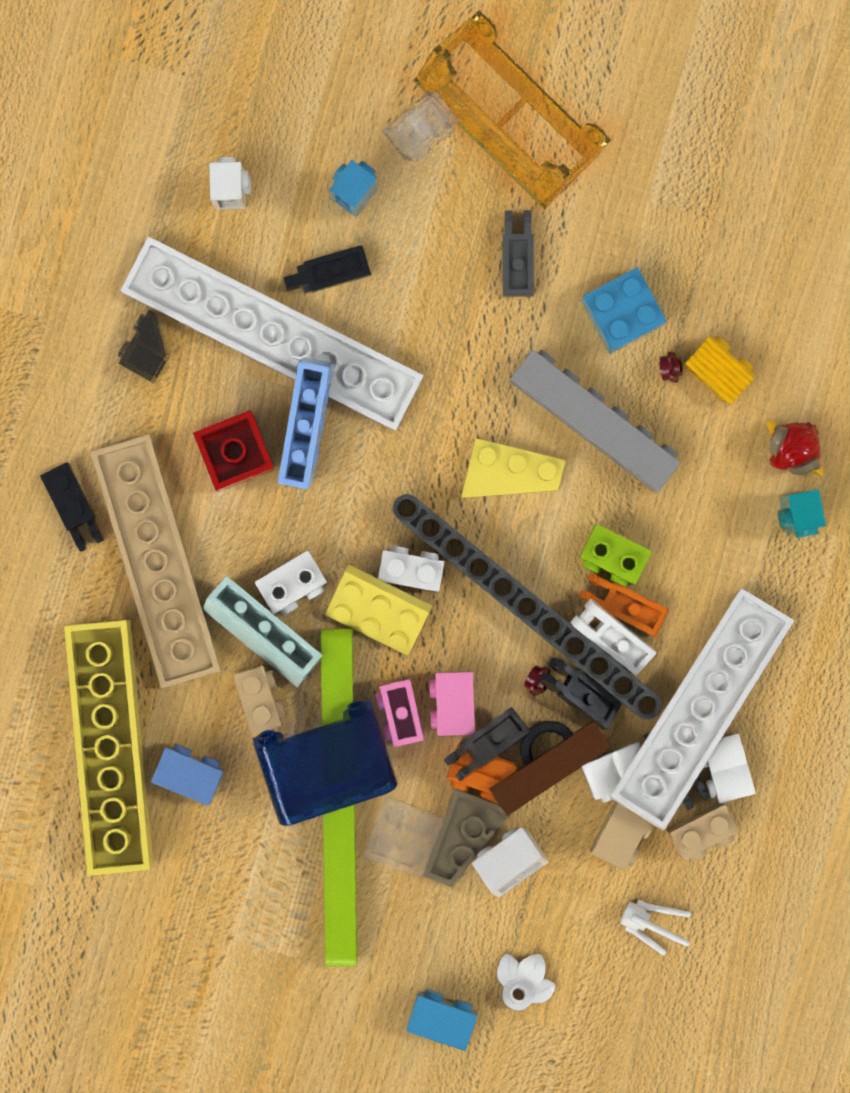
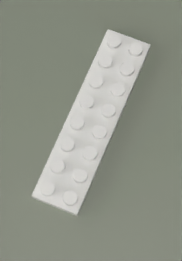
(702, 709)

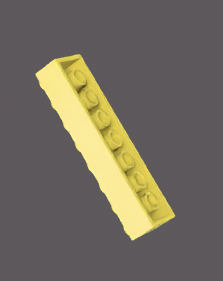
(109, 747)

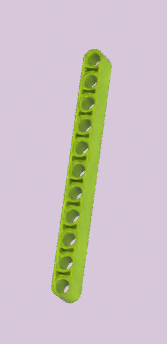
(339, 824)

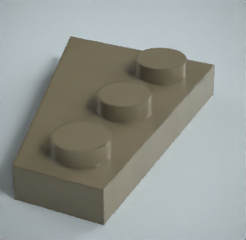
(464, 832)

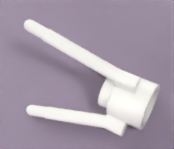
(637, 918)

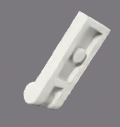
(614, 637)

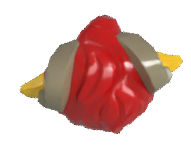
(795, 448)

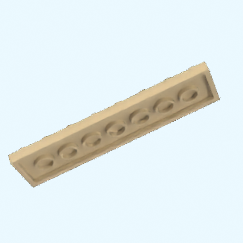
(155, 561)

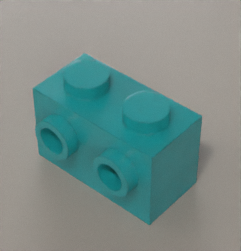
(801, 513)

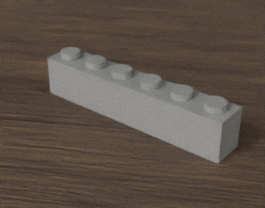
(594, 421)

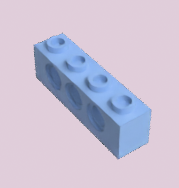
(305, 423)

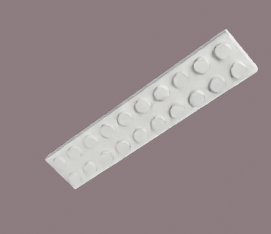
(269, 331)

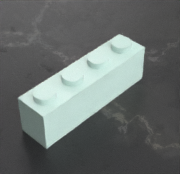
(262, 631)

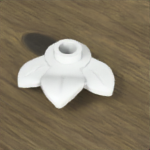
(526, 977)

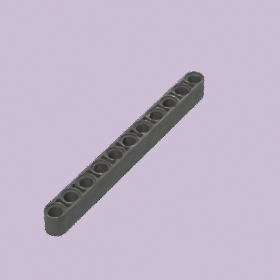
(541, 612)

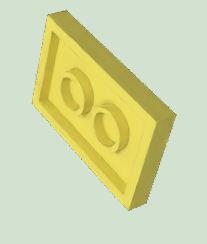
(378, 610)

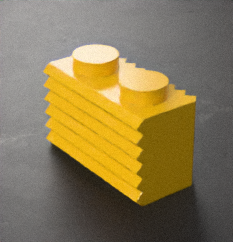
(720, 370)

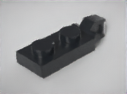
(329, 271)

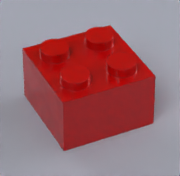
(234, 451)

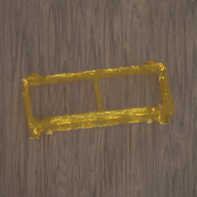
(541, 182)

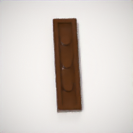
(549, 768)

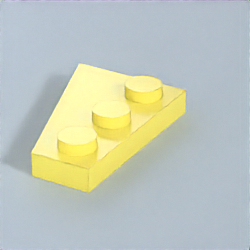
(509, 470)

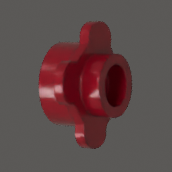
(671, 367)
(532, 681)

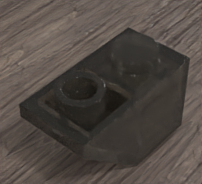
(147, 350)

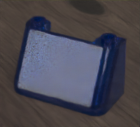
(326, 765)

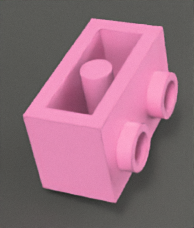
(454, 703)
(401, 712)

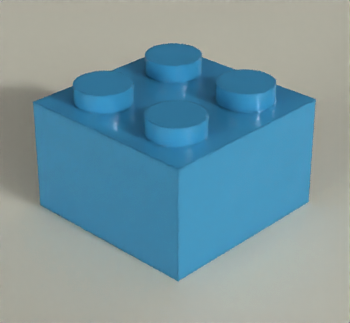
(623, 310)

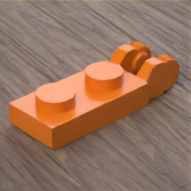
(628, 606)

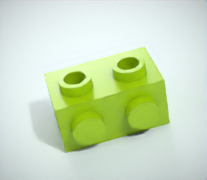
(614, 555)

